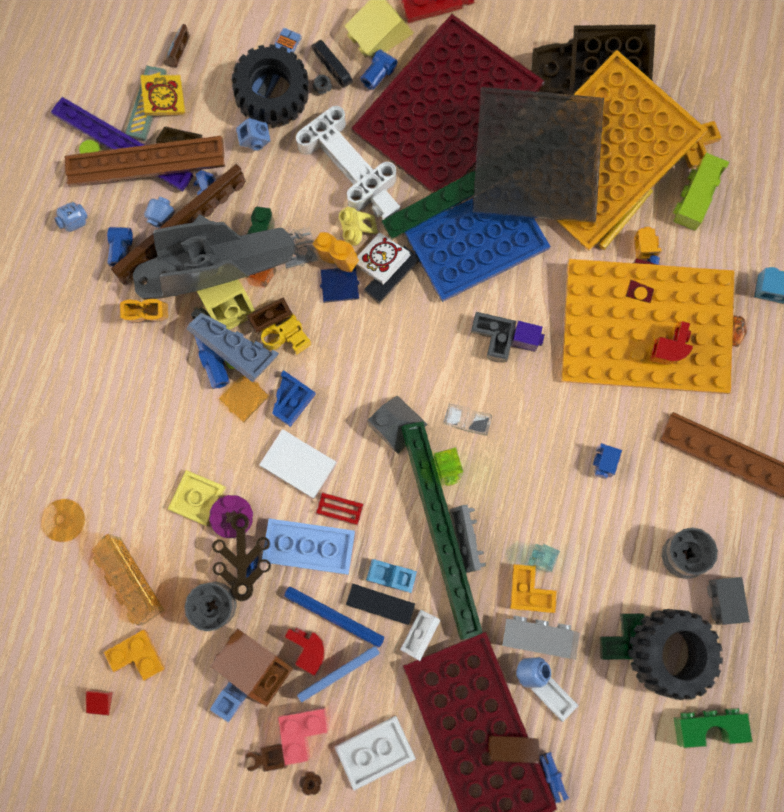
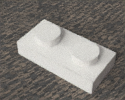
(420, 634)

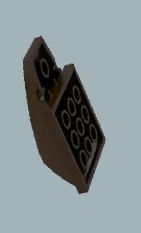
(571, 64)

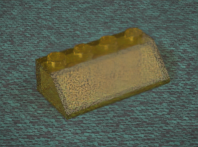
(127, 580)

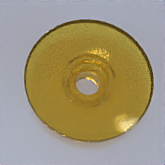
(71, 526)

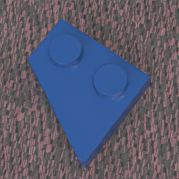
(291, 399)

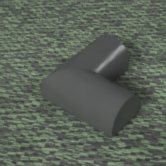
(500, 331)

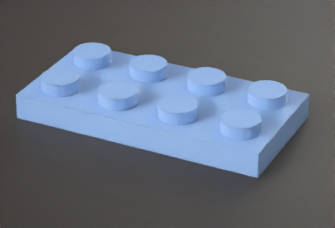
(309, 546)

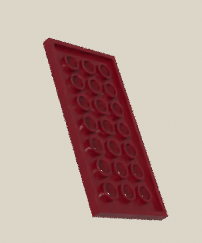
(442, 738)

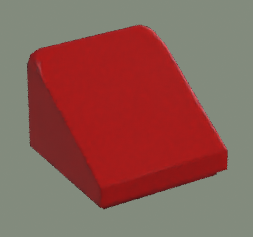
(98, 702)

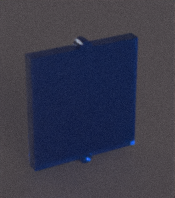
(339, 285)

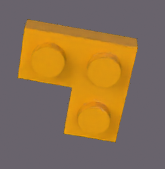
(698, 151)
(524, 594)
(137, 650)

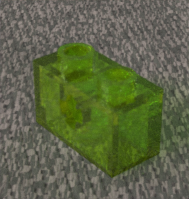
(448, 466)

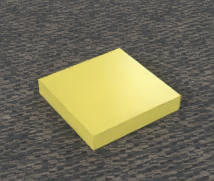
(196, 497)

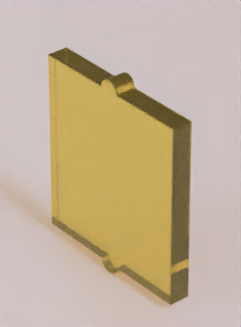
(244, 398)

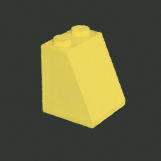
(377, 28)
(227, 303)

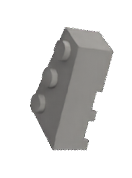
(541, 637)

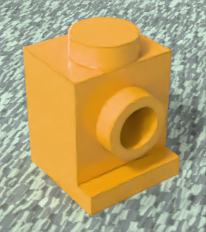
(646, 243)

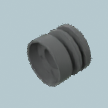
(699, 547)
(198, 610)

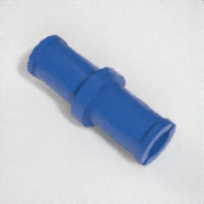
(553, 777)

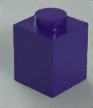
(527, 336)

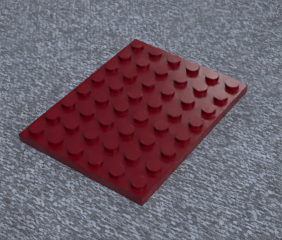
(432, 106)

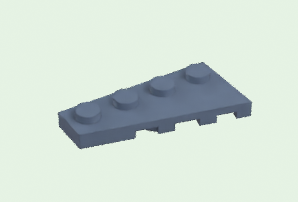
(238, 351)

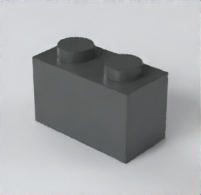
(728, 601)

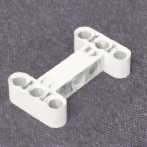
(345, 157)

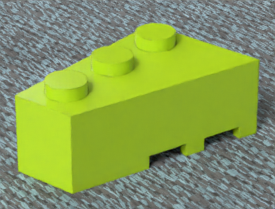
(699, 192)

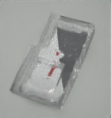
(467, 419)

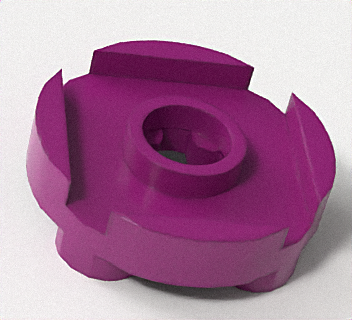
(218, 518)

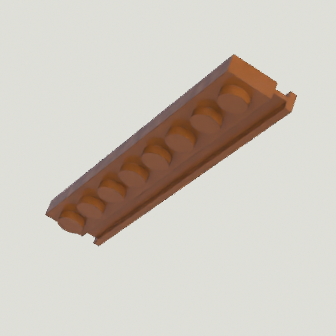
(144, 161)
(724, 453)

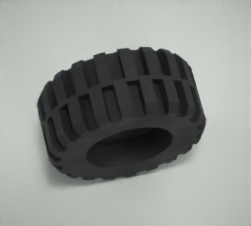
(264, 62)
(702, 658)

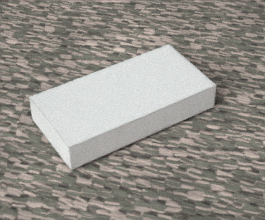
(556, 699)

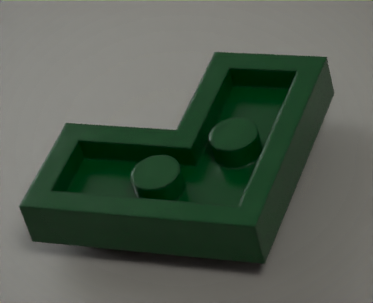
(618, 646)

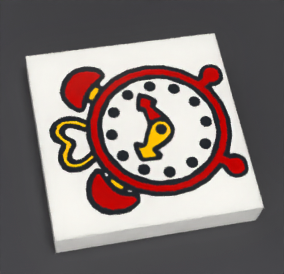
(382, 258)

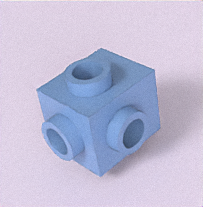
(253, 134)

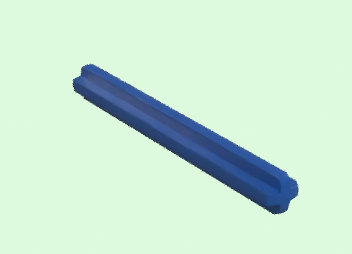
(334, 616)

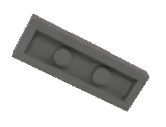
(466, 537)

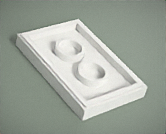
(298, 464)
(374, 753)

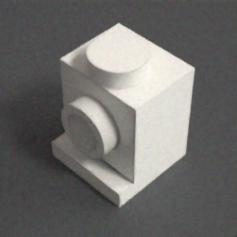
(384, 204)

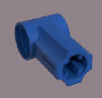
(382, 65)
(119, 241)

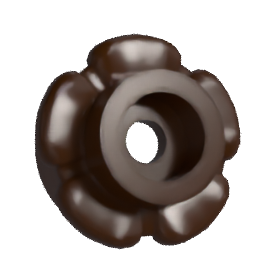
(310, 777)

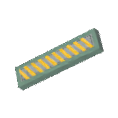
(139, 123)

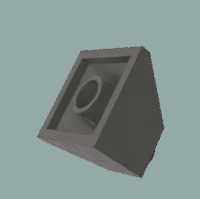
(389, 420)

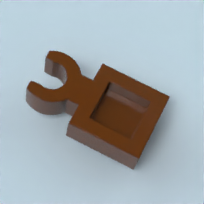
(270, 757)

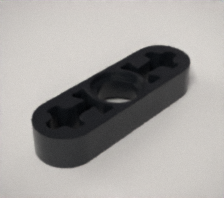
(332, 64)

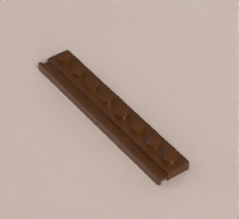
(203, 204)

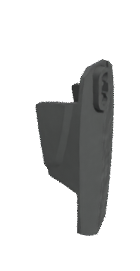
(207, 256)

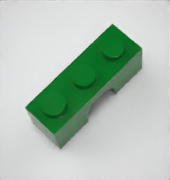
(692, 728)

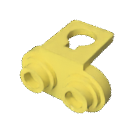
(353, 225)

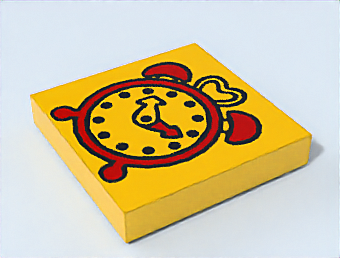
(162, 95)

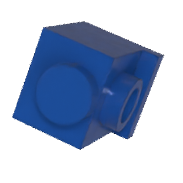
(606, 461)

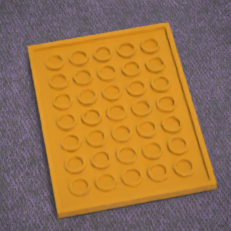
(639, 142)
(613, 335)

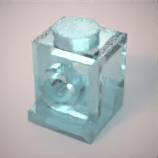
(543, 557)

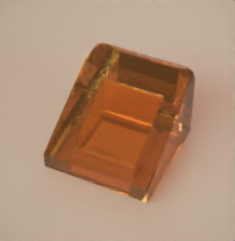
(264, 277)

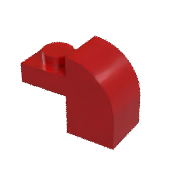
(672, 351)
(313, 651)

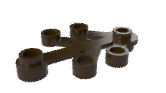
(241, 561)

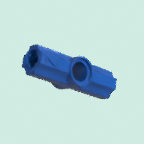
(213, 364)

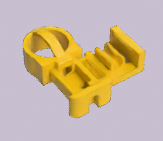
(289, 330)

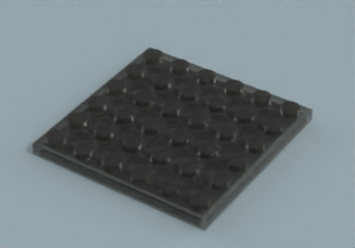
(538, 155)

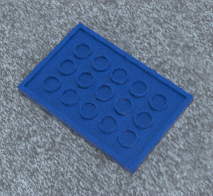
(470, 248)

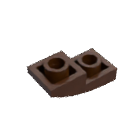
(513, 749)

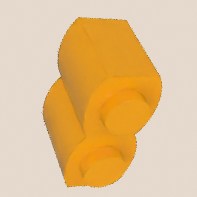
(335, 251)
(140, 311)

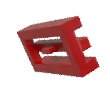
(322, 503)

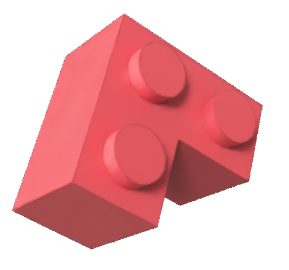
(296, 728)

